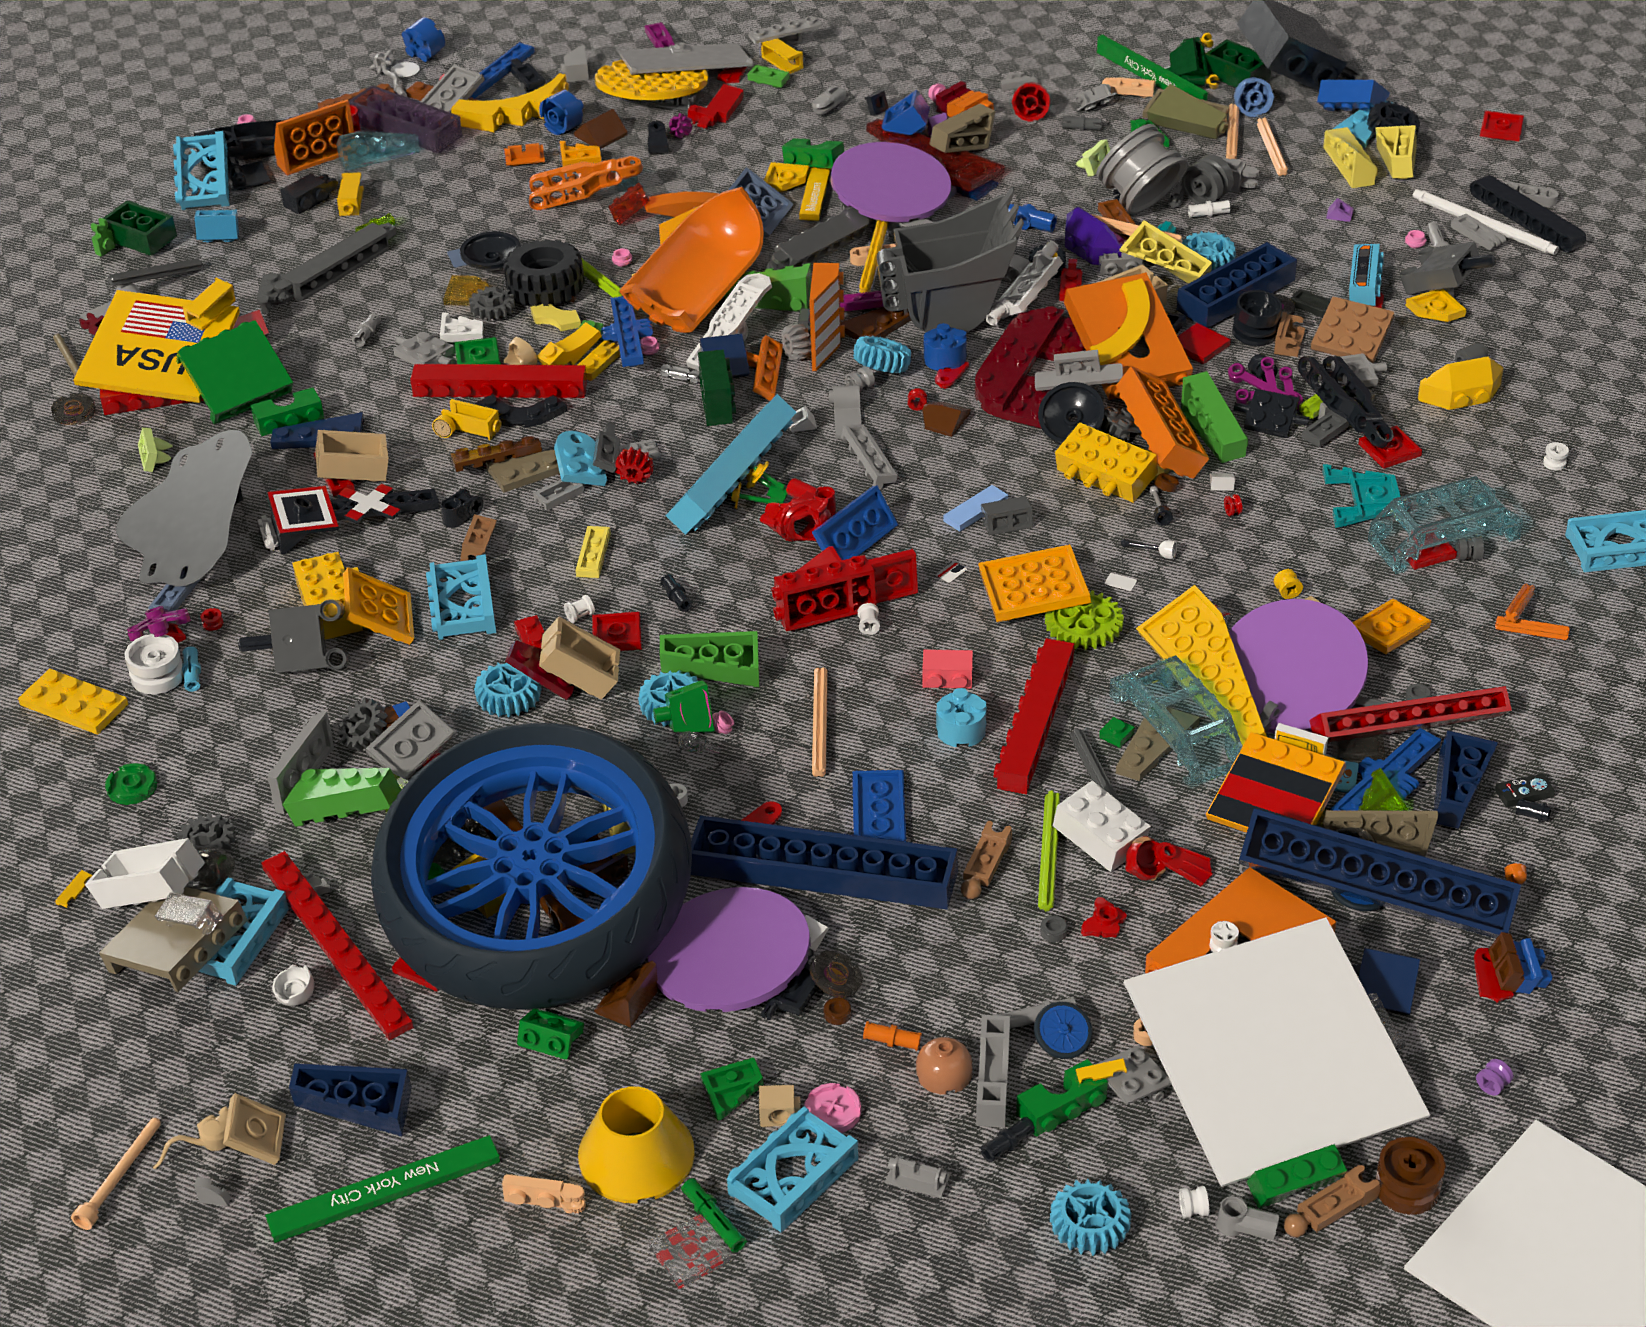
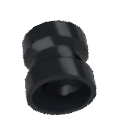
(1255, 366)

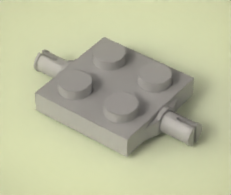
(423, 349)
(1362, 368)

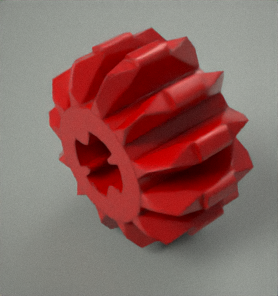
(634, 465)

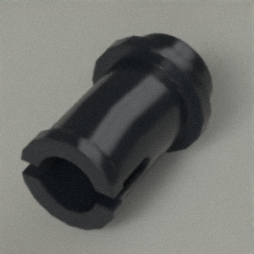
(1533, 810)

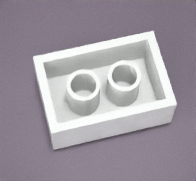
(1099, 825)

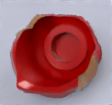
(1142, 861)

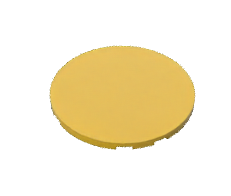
(649, 86)

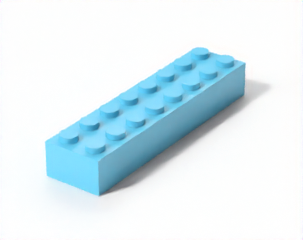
(732, 465)

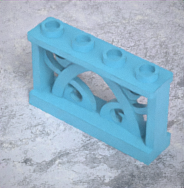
(219, 188)
(1608, 554)
(472, 620)
(266, 918)
(786, 1144)

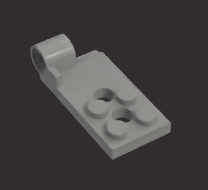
(306, 752)

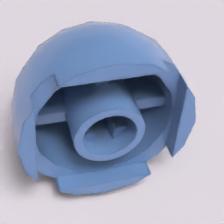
(1253, 96)

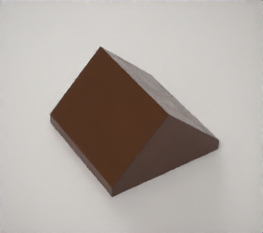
(602, 130)
(630, 995)

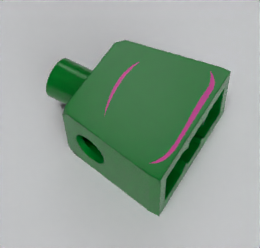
(687, 709)

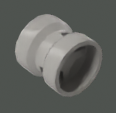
(863, 378)

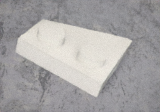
(461, 329)

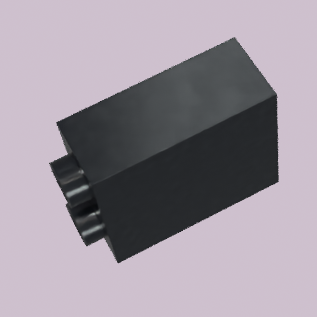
(1291, 43)

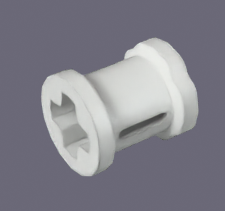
(579, 609)
(868, 614)

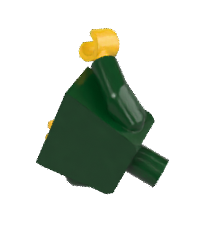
(1190, 61)

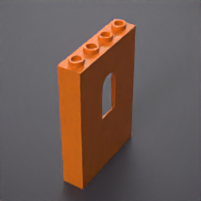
(1101, 310)
(1250, 903)

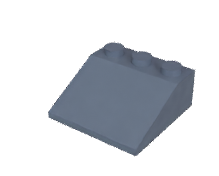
(769, 202)

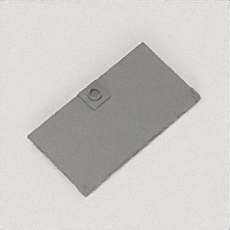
(685, 57)

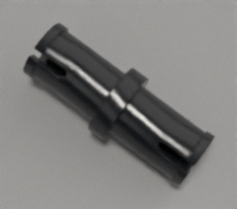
(676, 593)
(1007, 1139)

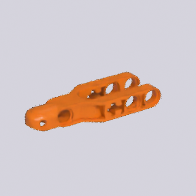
(590, 180)

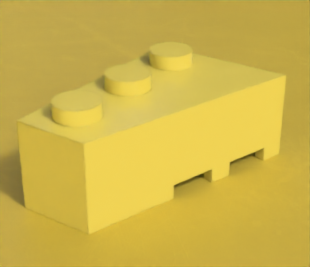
(1398, 149)

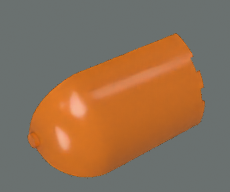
(698, 262)

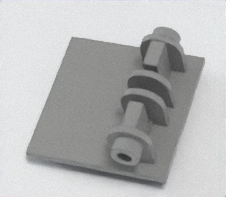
(1142, 1077)

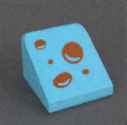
(1349, 777)

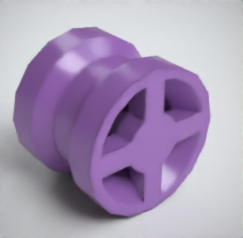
(1494, 1077)

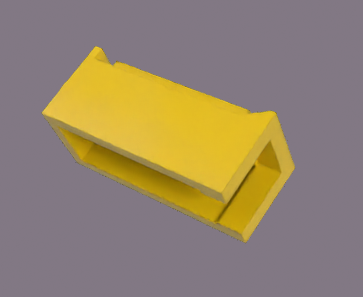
(782, 55)
(350, 194)
(209, 304)
(473, 418)

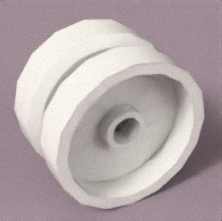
(154, 664)

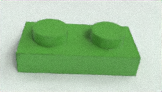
(768, 76)

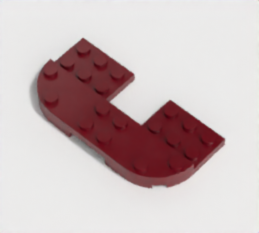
(1003, 378)

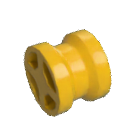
(1288, 584)

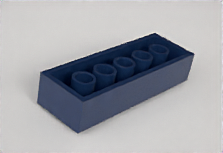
(1216, 293)

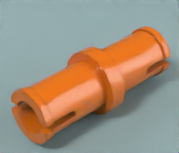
(892, 1035)

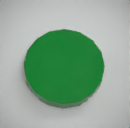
(131, 784)

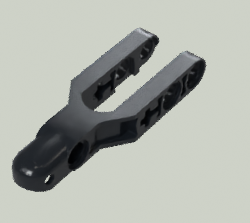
(1348, 400)

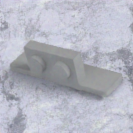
(788, 32)
(1078, 367)

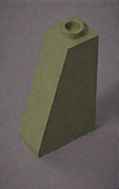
(1187, 114)

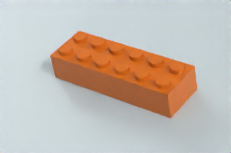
(1162, 422)

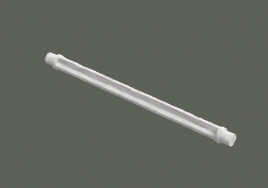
(1504, 229)

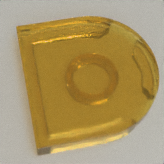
(461, 289)

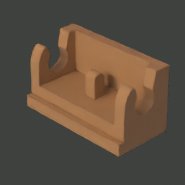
(1289, 336)
(477, 536)

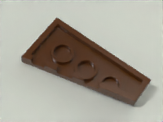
(876, 323)

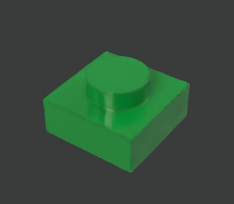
(1117, 732)

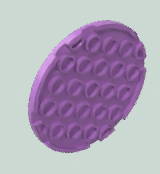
(890, 181)
(1300, 659)
(732, 949)

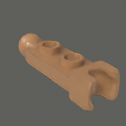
(985, 860)
(1332, 1203)

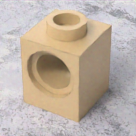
(777, 1104)

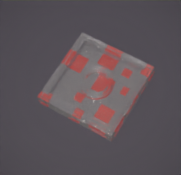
(689, 1251)

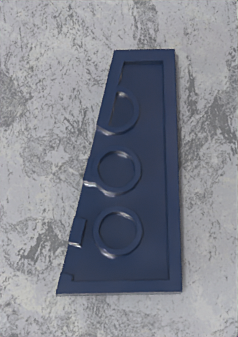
(305, 434)

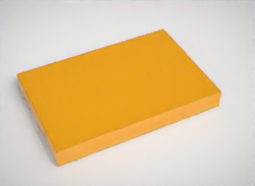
(1391, 625)

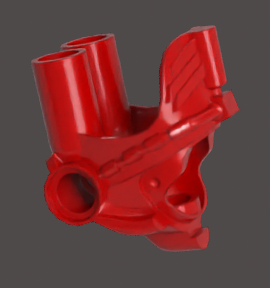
(809, 504)

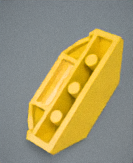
(1462, 383)

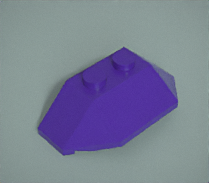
(1089, 237)

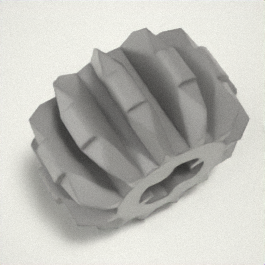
(796, 341)

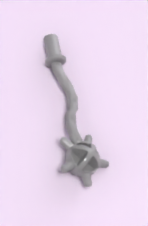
(381, 63)

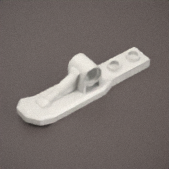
(735, 310)

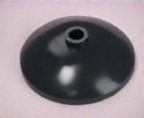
(488, 249)
(1066, 402)

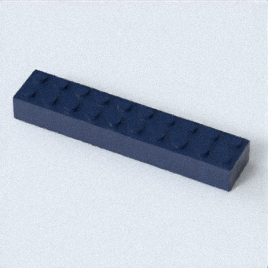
(824, 862)
(1379, 874)

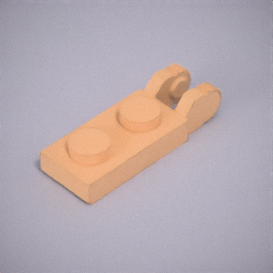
(1130, 86)
(543, 1193)

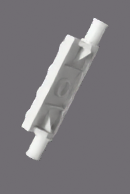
(1027, 284)

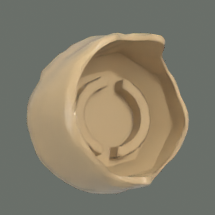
(520, 353)

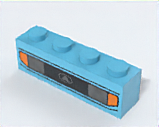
(1366, 273)

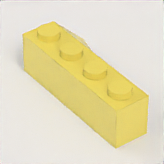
(1350, 157)
(1161, 249)

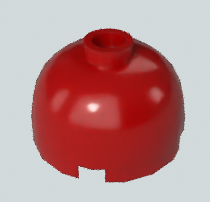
(1031, 101)

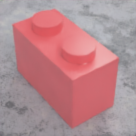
(947, 668)

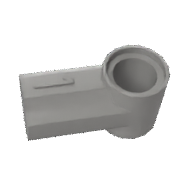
(1238, 1218)

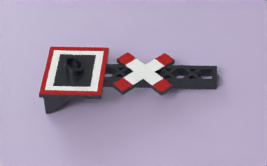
(311, 510)

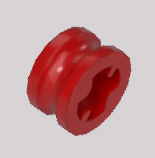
(917, 393)
(1233, 505)
(211, 619)

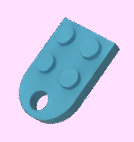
(576, 459)

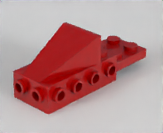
(836, 587)

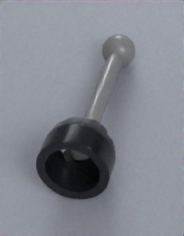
(1160, 510)

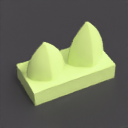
(1093, 157)
(151, 450)

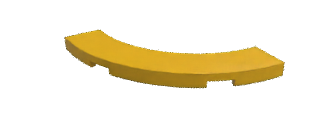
(1133, 326)

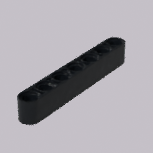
(1528, 213)

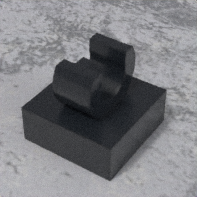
(877, 102)

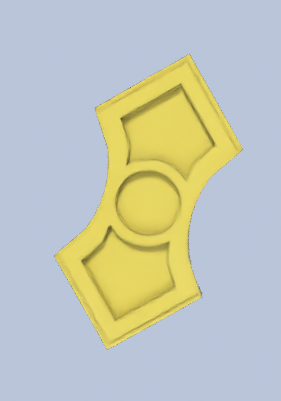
(550, 315)

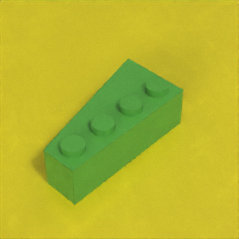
(789, 288)
(1212, 417)
(713, 656)
(340, 793)

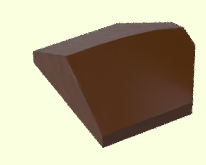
(944, 417)

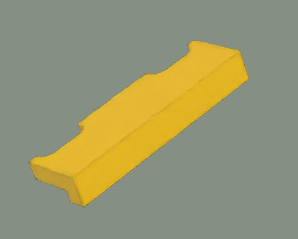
(73, 889)
(1101, 1070)

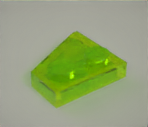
(1381, 795)

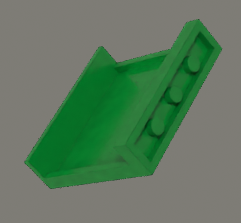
(235, 370)

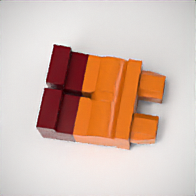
(960, 98)

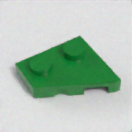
(731, 1085)

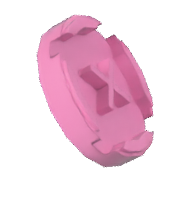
(835, 1106)

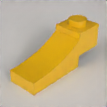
(571, 348)

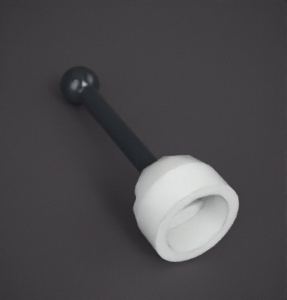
(1166, 548)

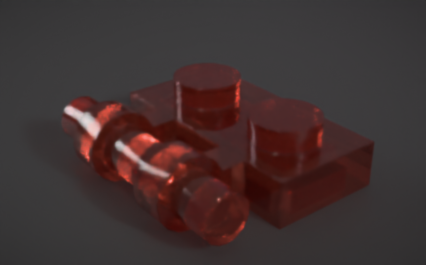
(628, 203)

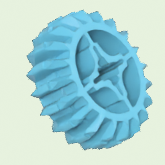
(1212, 247)
(882, 354)
(506, 690)
(654, 690)
(1094, 1227)

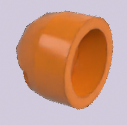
(1516, 873)

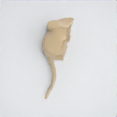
(210, 1131)

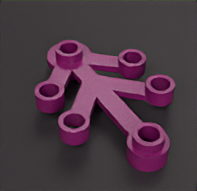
(1269, 385)
(157, 622)

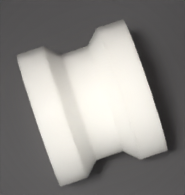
(1556, 456)
(1223, 936)
(1194, 1202)

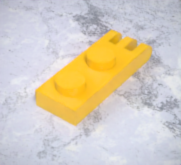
(600, 359)

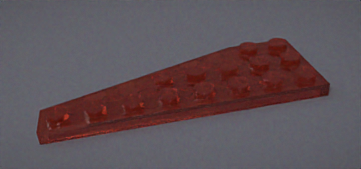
(962, 166)

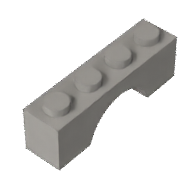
(993, 1071)

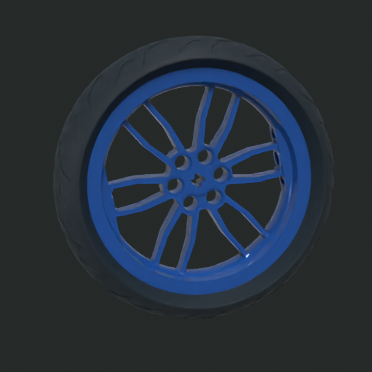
(531, 865)

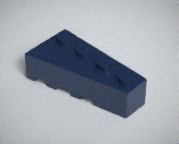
(1459, 774)
(354, 1094)

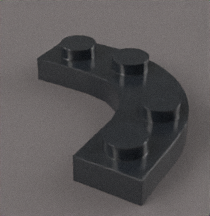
(529, 416)

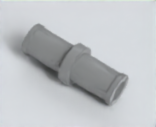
(366, 330)

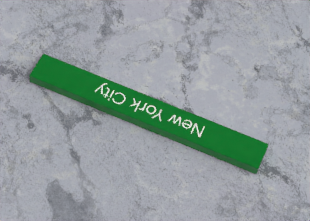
(1145, 68)
(382, 1188)

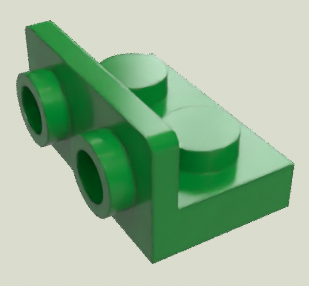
(548, 1033)

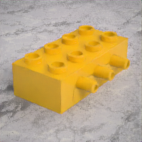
(1106, 462)
(322, 580)

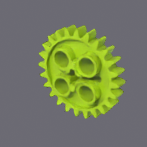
(1086, 623)

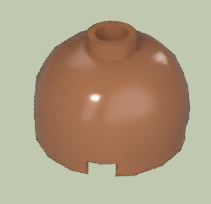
(944, 1065)

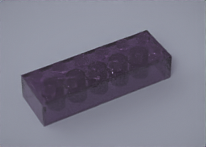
(394, 113)

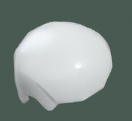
(293, 985)

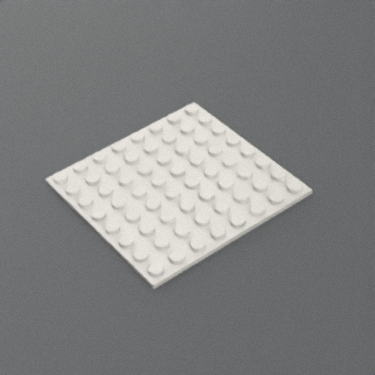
(1275, 1050)
(1544, 1241)

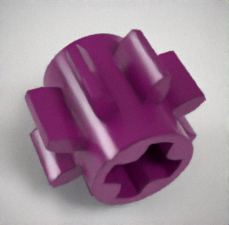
(680, 125)

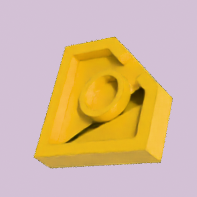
(786, 176)
(1436, 305)

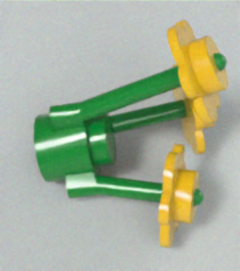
(776, 491)

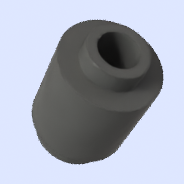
(1471, 352)

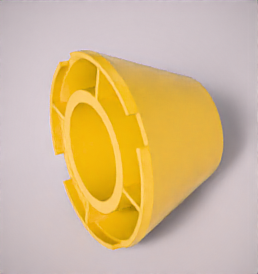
(640, 1164)

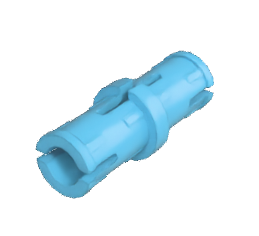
(191, 669)

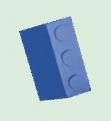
(1351, 94)
(907, 115)

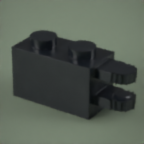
(307, 192)

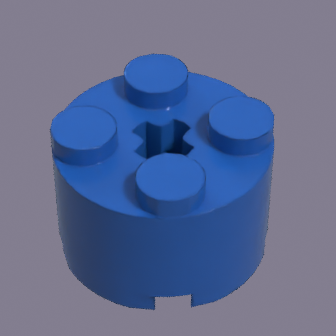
(423, 39)
(561, 112)
(945, 347)

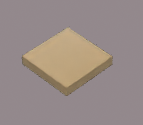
(254, 1129)

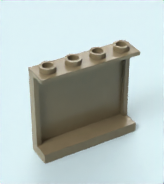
(175, 950)

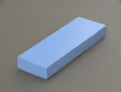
(970, 510)

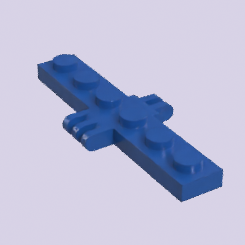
(627, 331)
(1396, 767)

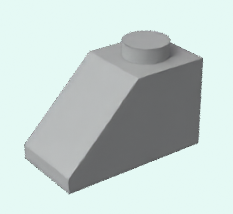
(575, 65)

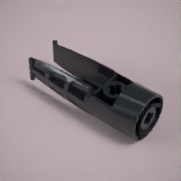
(245, 139)

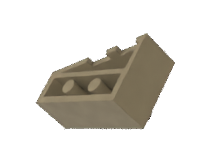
(964, 131)

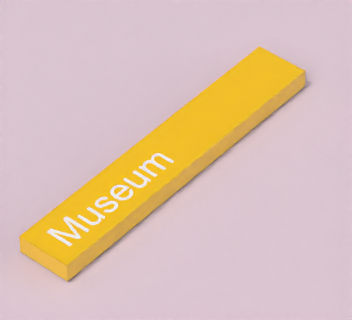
(814, 193)

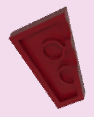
(527, 660)

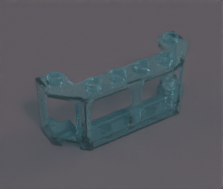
(1484, 518)
(1153, 708)

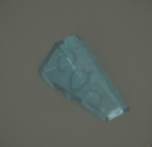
(370, 148)

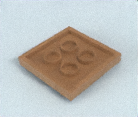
(1352, 329)

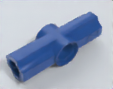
(1035, 218)

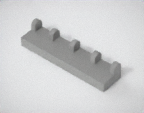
(868, 454)

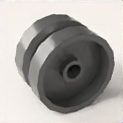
(1207, 179)

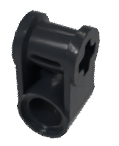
(657, 138)
(460, 508)

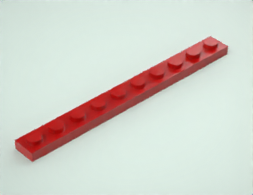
(338, 946)

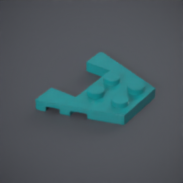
(1369, 492)

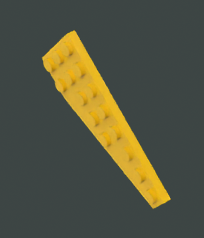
(1200, 638)

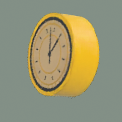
(443, 426)

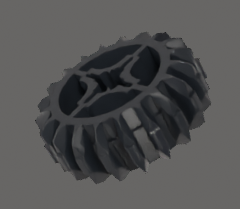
(1391, 115)

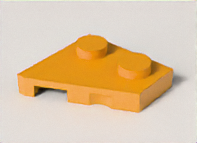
(580, 153)

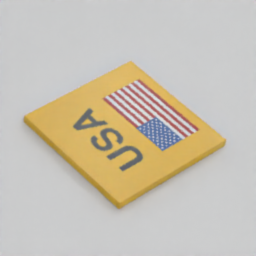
(140, 345)

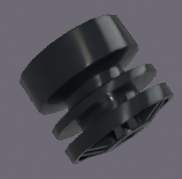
(1256, 318)

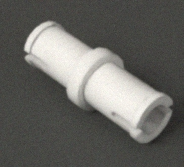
(1208, 208)

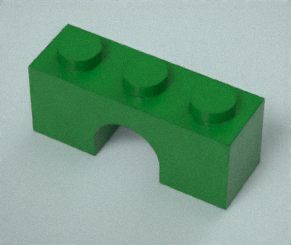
(801, 152)
(304, 409)
(1050, 1109)
(1287, 1177)

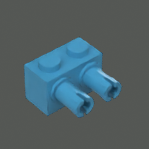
(216, 225)

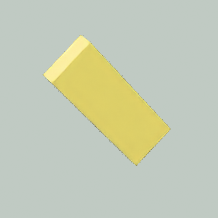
(593, 552)

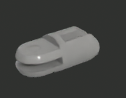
(828, 100)

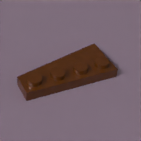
(497, 453)

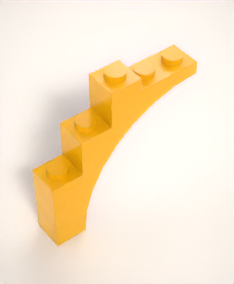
(514, 110)

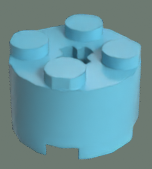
(961, 718)

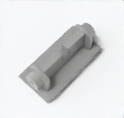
(1101, 95)
(1112, 264)
(917, 1178)

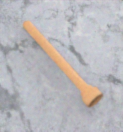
(87, 1214)

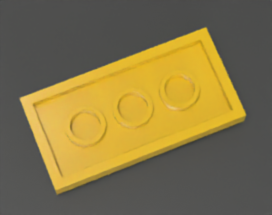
(73, 701)

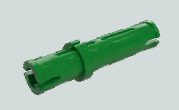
(707, 1206)

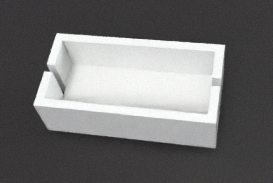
(145, 873)

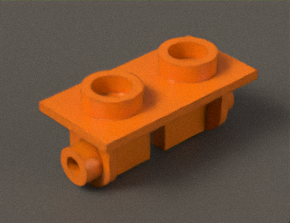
(515, 156)

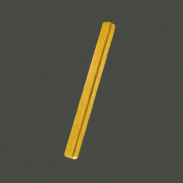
(871, 261)

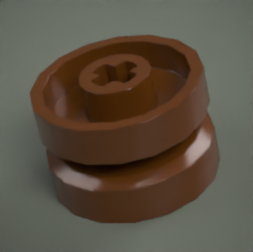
(1410, 1175)

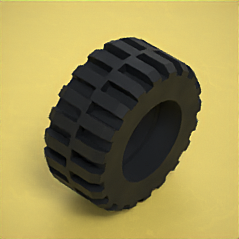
(544, 272)

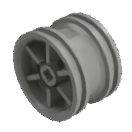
(1141, 169)

